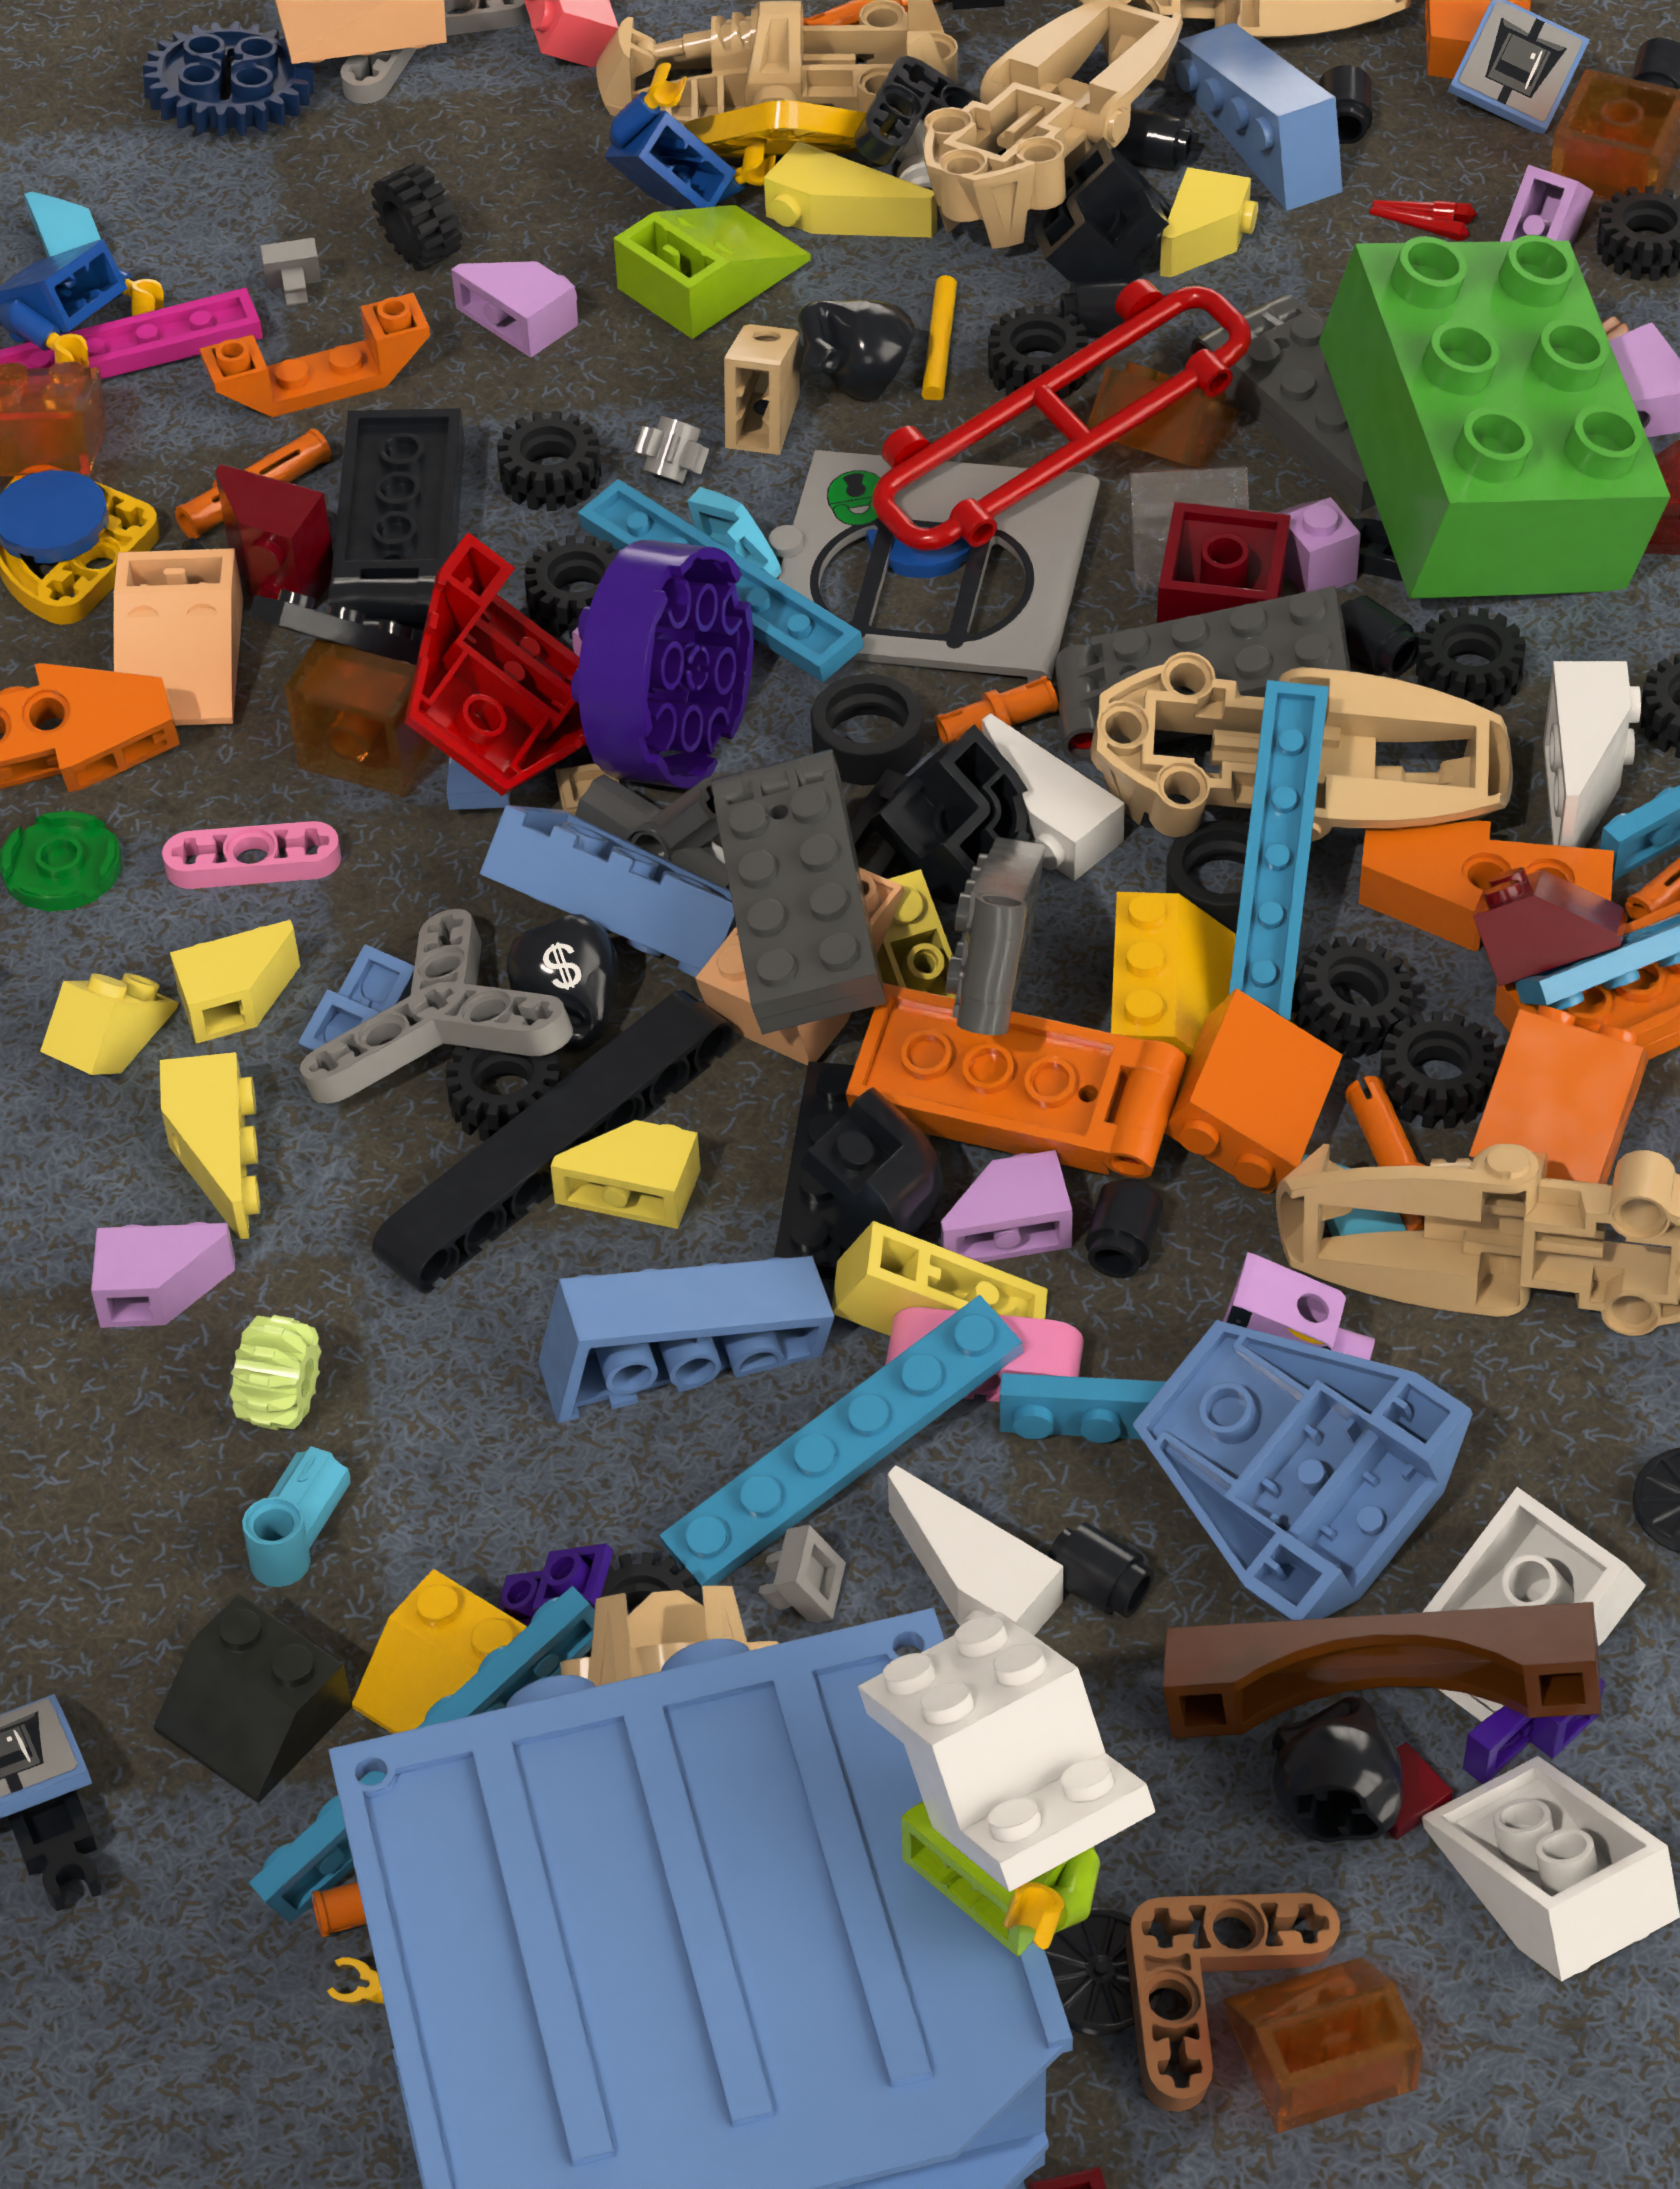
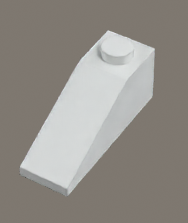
(1063, 807)
(973, 1560)

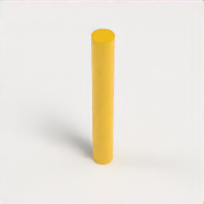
(939, 338)

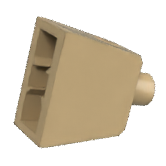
(757, 367)

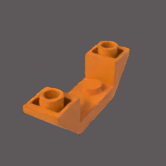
(392, 336)

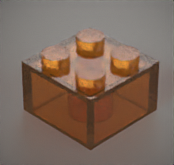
(1618, 134)
(50, 418)
(351, 717)

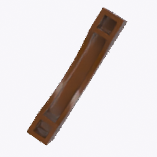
(1519, 1656)

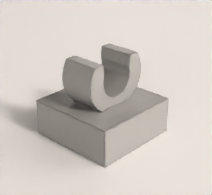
(291, 267)
(805, 1576)

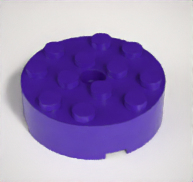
(663, 662)

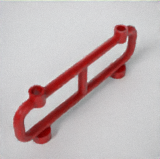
(1143, 311)

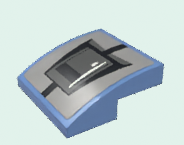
(1518, 65)
(37, 1756)

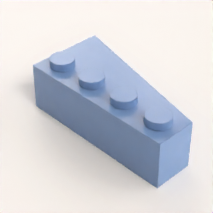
(1266, 112)
(611, 882)
(679, 1328)

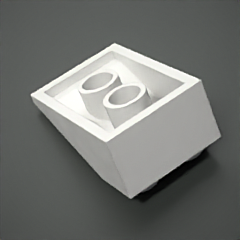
(1587, 744)
(1535, 1560)
(1557, 1866)

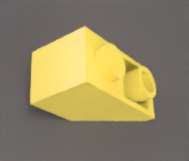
(234, 979)
(105, 1022)

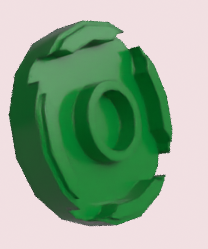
(63, 877)

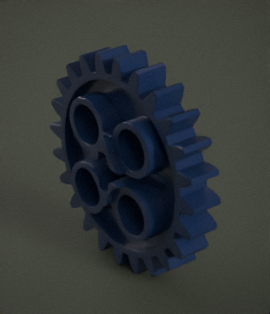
(190, 79)

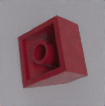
(276, 533)
(1221, 559)
(1543, 923)

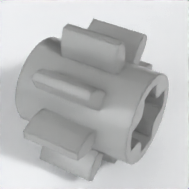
(671, 449)

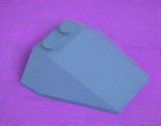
(1302, 1461)

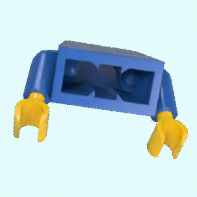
(671, 160)
(65, 291)

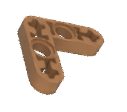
(1182, 1968)

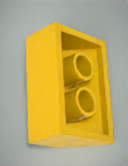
(1167, 968)
(429, 1651)

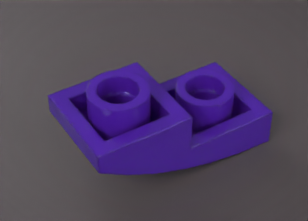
(579, 1566)

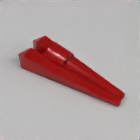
(1436, 217)

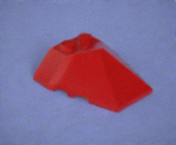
(490, 678)

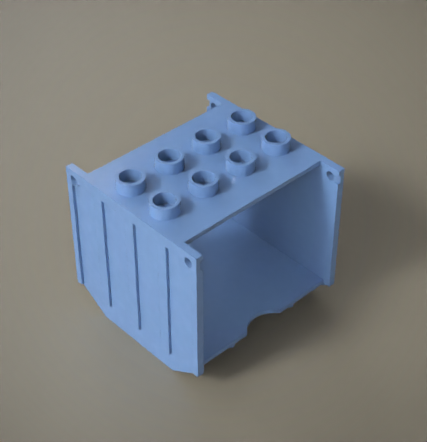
(686, 1940)

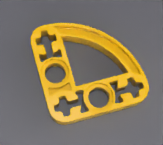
(779, 128)
(91, 584)

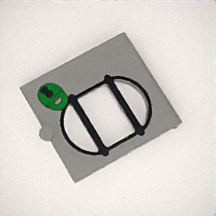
(1041, 532)

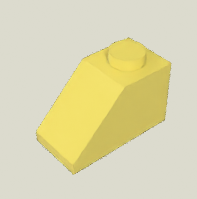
(1206, 220)
(631, 1173)

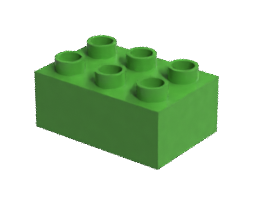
(1491, 418)

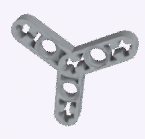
(387, 66)
(438, 1012)

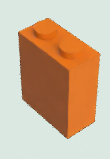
(1252, 1092)
(1563, 1093)

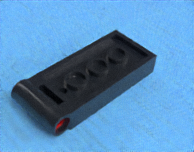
(396, 510)

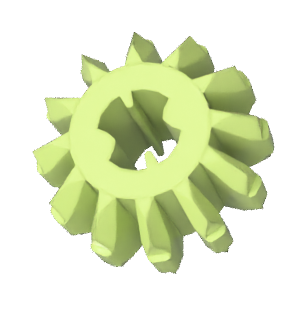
(275, 1372)

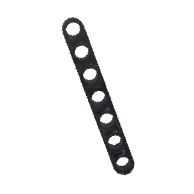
(512, 1168)

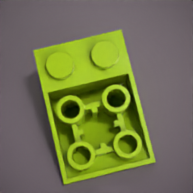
(701, 263)

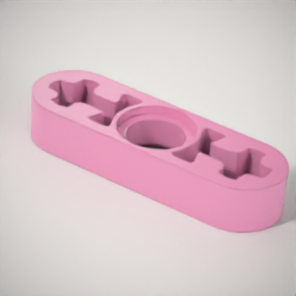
(236, 840)

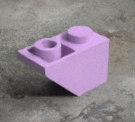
(156, 1270)

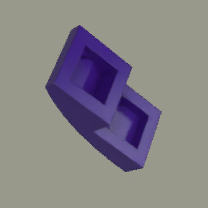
(1508, 1732)

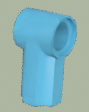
(288, 1521)

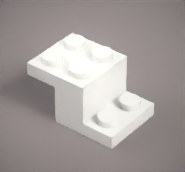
(1005, 1749)

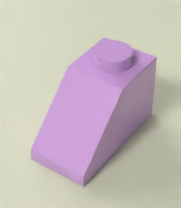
(1547, 207)
(517, 302)
(1321, 546)
(1011, 1210)

